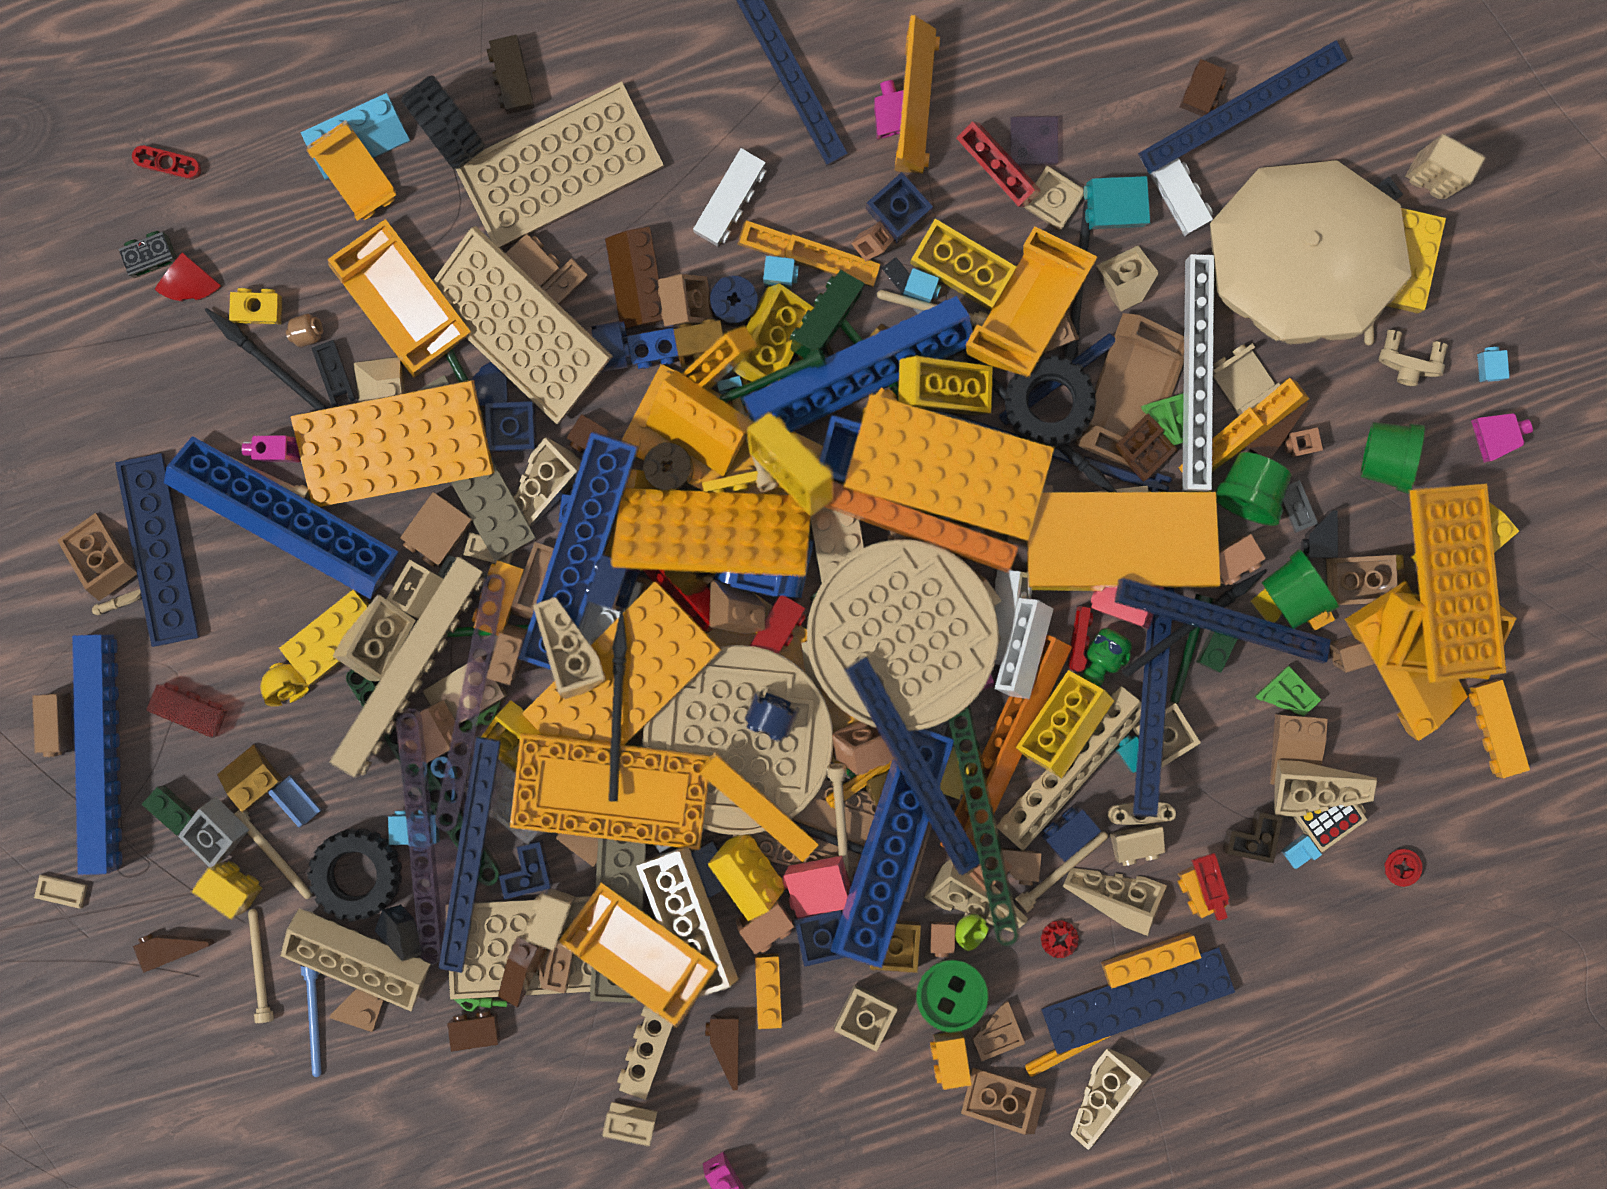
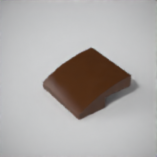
(1145, 447)

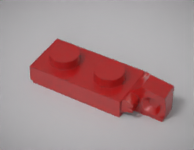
(1211, 884)

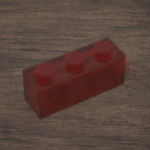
(187, 709)

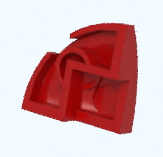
(186, 281)

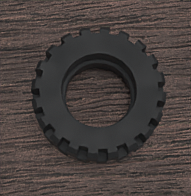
(443, 122)
(1055, 433)
(326, 888)

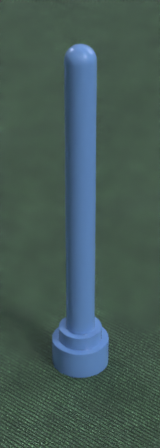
(310, 977)

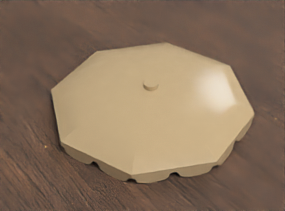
(1309, 252)

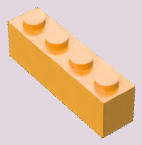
(721, 358)
(1499, 729)
(1151, 960)

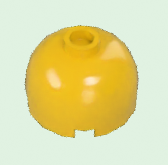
(282, 683)

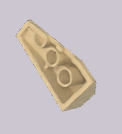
(548, 476)
(570, 655)
(1312, 787)
(965, 894)
(1125, 900)
(1110, 1089)

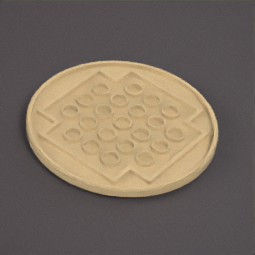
(917, 622)
(711, 719)

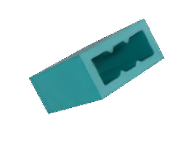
(1117, 202)

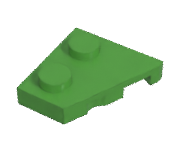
(1169, 416)
(1289, 692)

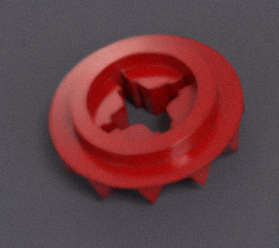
(1411, 860)
(1048, 939)

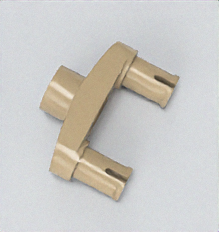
(1410, 367)
(1124, 814)

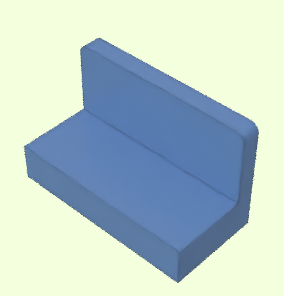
(295, 801)

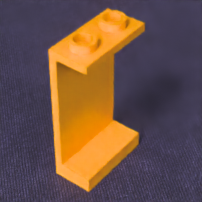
(352, 170)

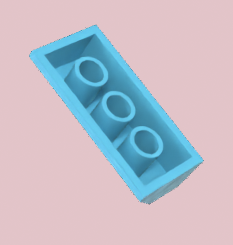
(373, 122)

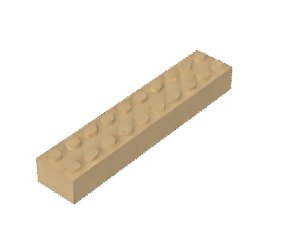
(407, 668)

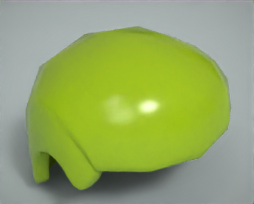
(971, 931)

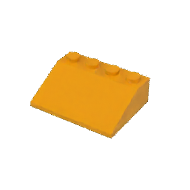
(698, 422)

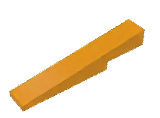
(807, 252)
(1256, 422)
(758, 806)

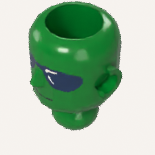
(1108, 654)

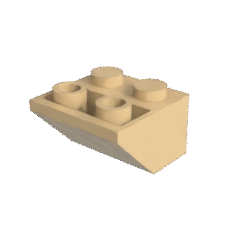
(414, 589)

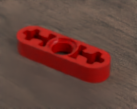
(148, 164)

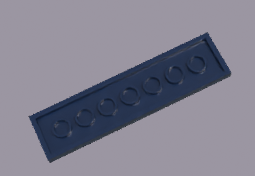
(157, 550)
(1137, 1003)

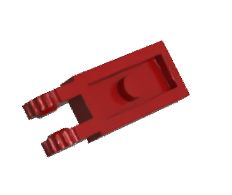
(1079, 639)

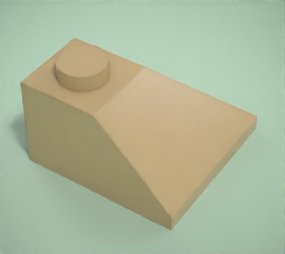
(1128, 277)
(379, 378)

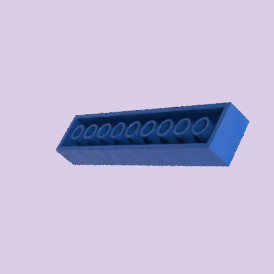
(862, 367)
(280, 517)
(583, 534)
(96, 754)
(888, 859)

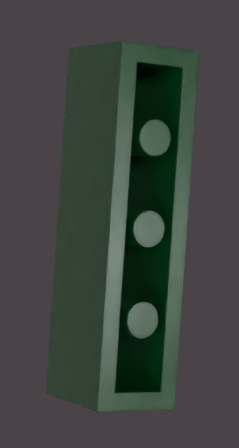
(827, 315)

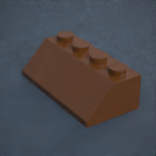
(635, 277)

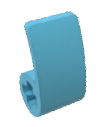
(440, 773)

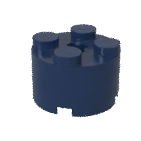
(726, 289)
(614, 340)
(771, 716)

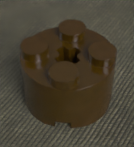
(663, 454)
(690, 581)

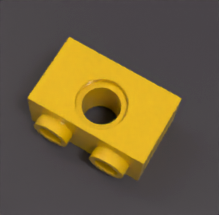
(269, 312)

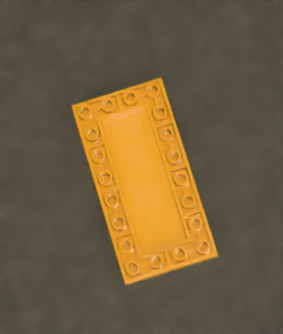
(1126, 535)
(566, 791)

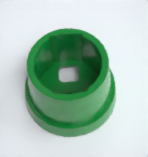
(1393, 454)
(1254, 489)
(1299, 591)
(969, 1003)

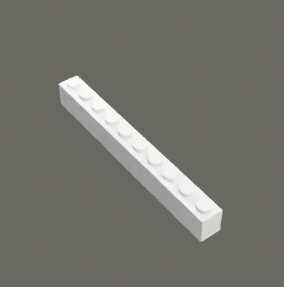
(1198, 373)

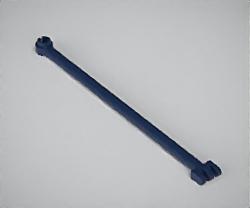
(1153, 484)

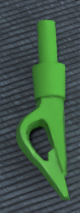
(481, 718)
(486, 1002)

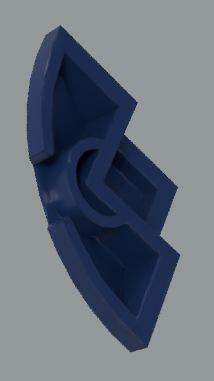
(490, 385)

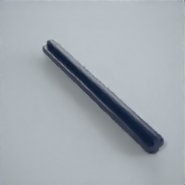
(1083, 359)

